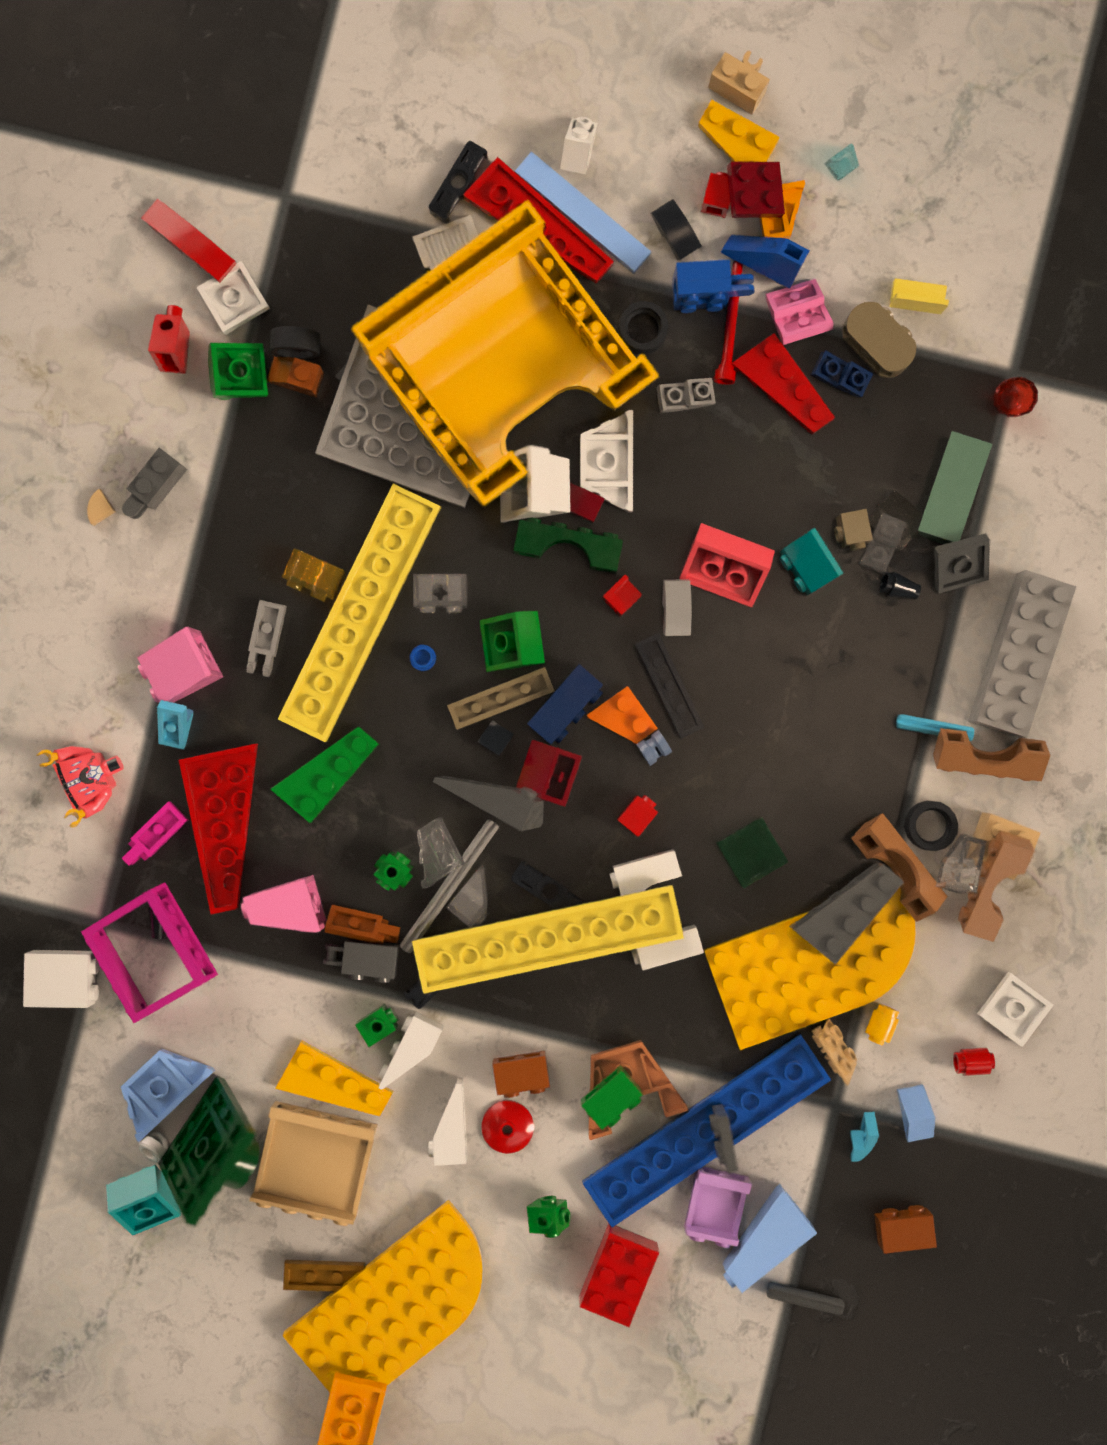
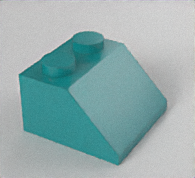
(810, 562)
(141, 1200)

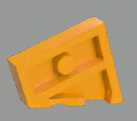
(783, 226)

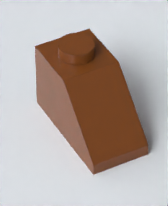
(296, 375)

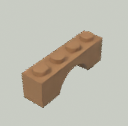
(1022, 760)
(1007, 857)
(919, 891)

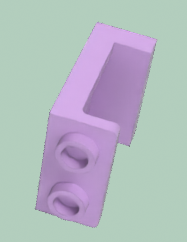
(716, 1206)

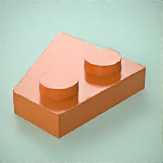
(624, 716)

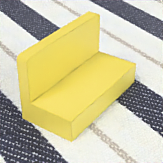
(918, 296)

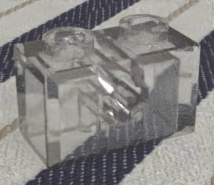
(427, 584)

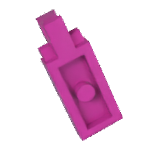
(155, 833)

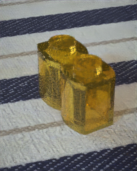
(312, 574)

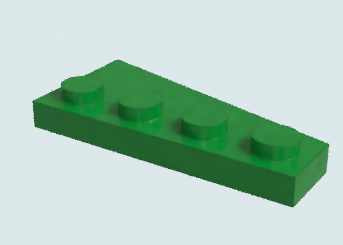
(321, 778)

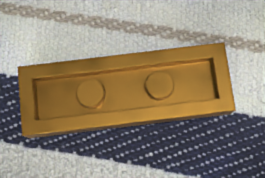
(318, 1275)

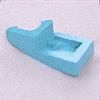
(864, 1139)

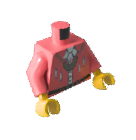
(85, 778)

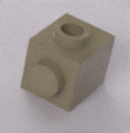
(853, 529)

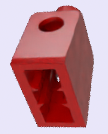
(170, 341)

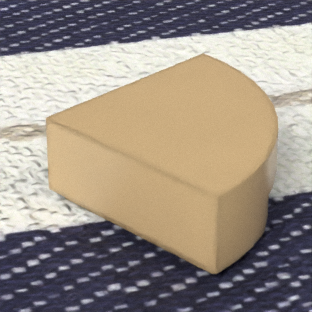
(99, 508)

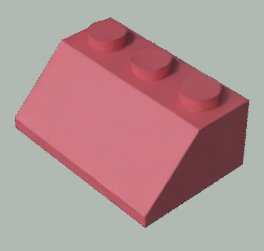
(727, 565)

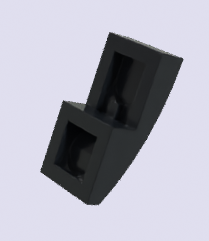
(676, 229)

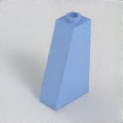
(768, 1240)

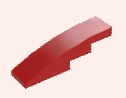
(188, 240)

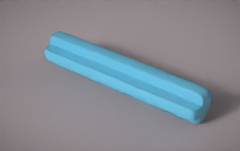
(929, 726)

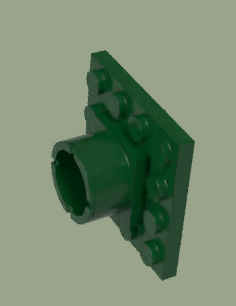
(210, 1152)

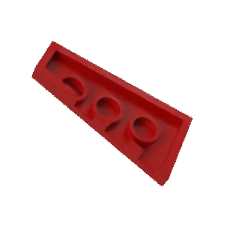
(780, 377)

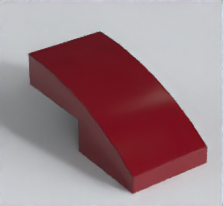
(584, 503)

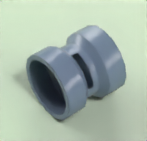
(648, 748)

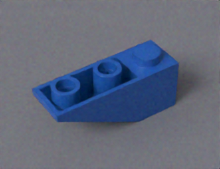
(770, 256)

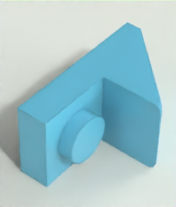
(173, 724)

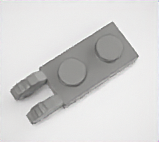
(266, 635)

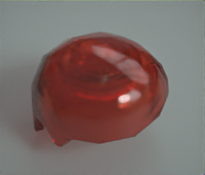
(1015, 396)

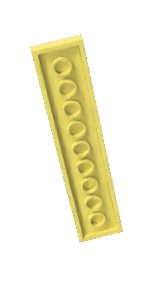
(359, 613)
(548, 939)

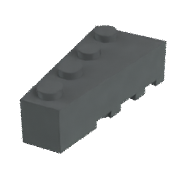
(847, 912)

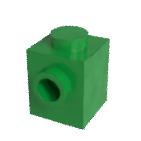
(377, 1024)

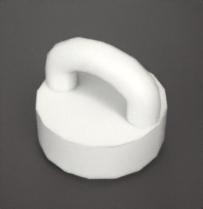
(152, 1148)

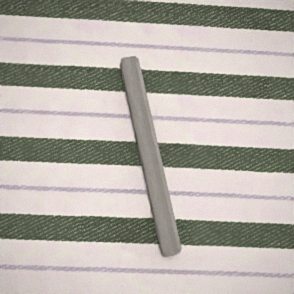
(449, 885)

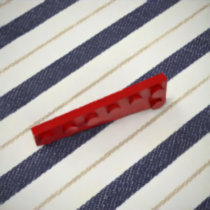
(502, 191)

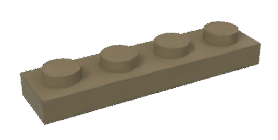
(500, 698)

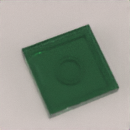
(752, 852)

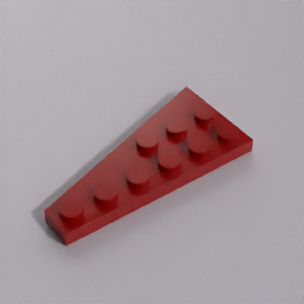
(219, 807)

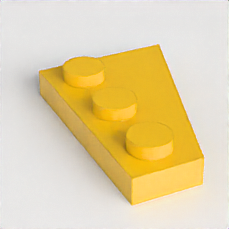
(736, 135)

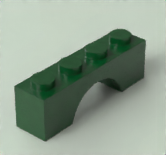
(536, 538)

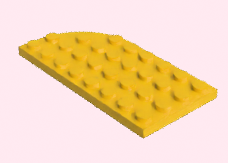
(782, 983)
(395, 1305)

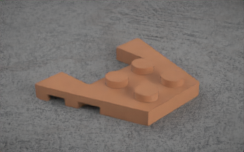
(643, 1070)

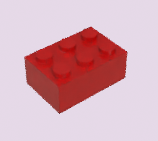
(618, 1275)

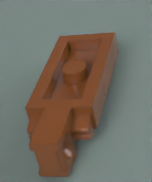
(360, 926)

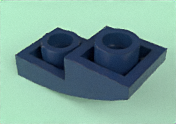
(841, 375)

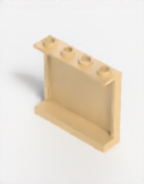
(314, 1163)

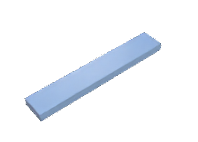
(583, 213)

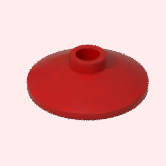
(511, 1114)

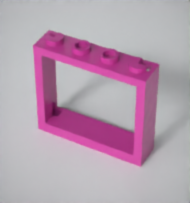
(179, 934)

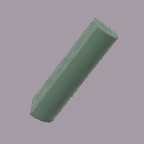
(954, 488)

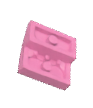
(799, 311)

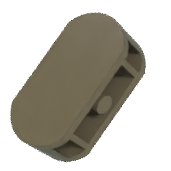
(879, 339)

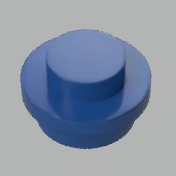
(422, 657)

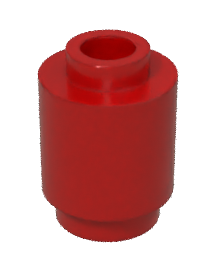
(973, 1061)

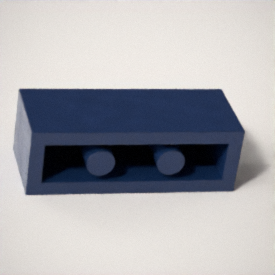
(566, 705)

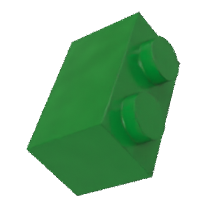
(612, 1098)

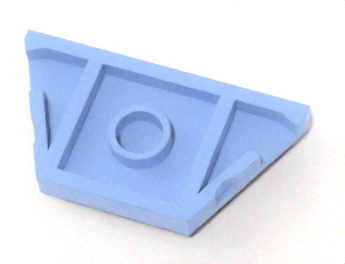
(160, 1088)

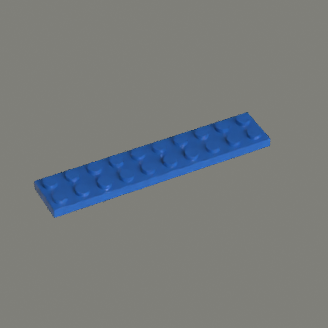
(688, 1140)

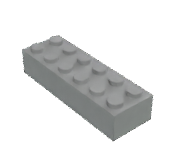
(1022, 654)

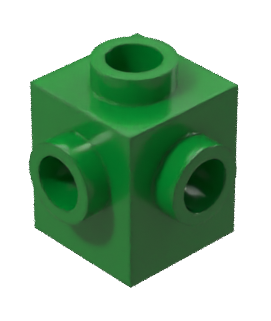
(402, 866)
(548, 1216)

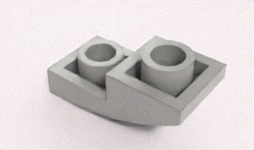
(686, 395)
(677, 607)

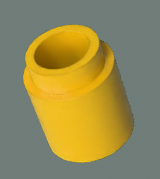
(882, 1024)

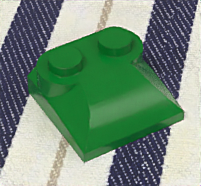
(237, 370)

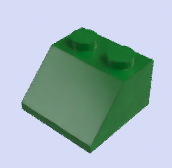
(512, 641)

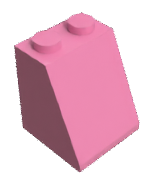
(179, 666)
(287, 906)

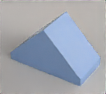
(916, 1113)

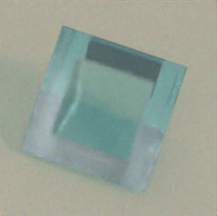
(843, 162)

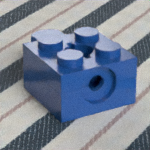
(707, 285)

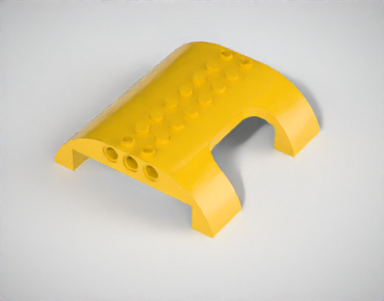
(492, 344)

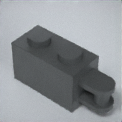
(152, 484)
(365, 959)

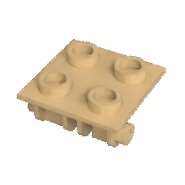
(839, 1056)

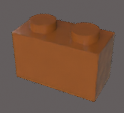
(521, 1074)
(905, 1229)

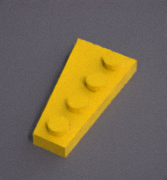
(331, 1081)

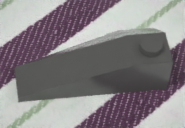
(510, 804)

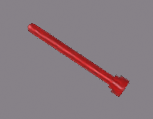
(725, 373)

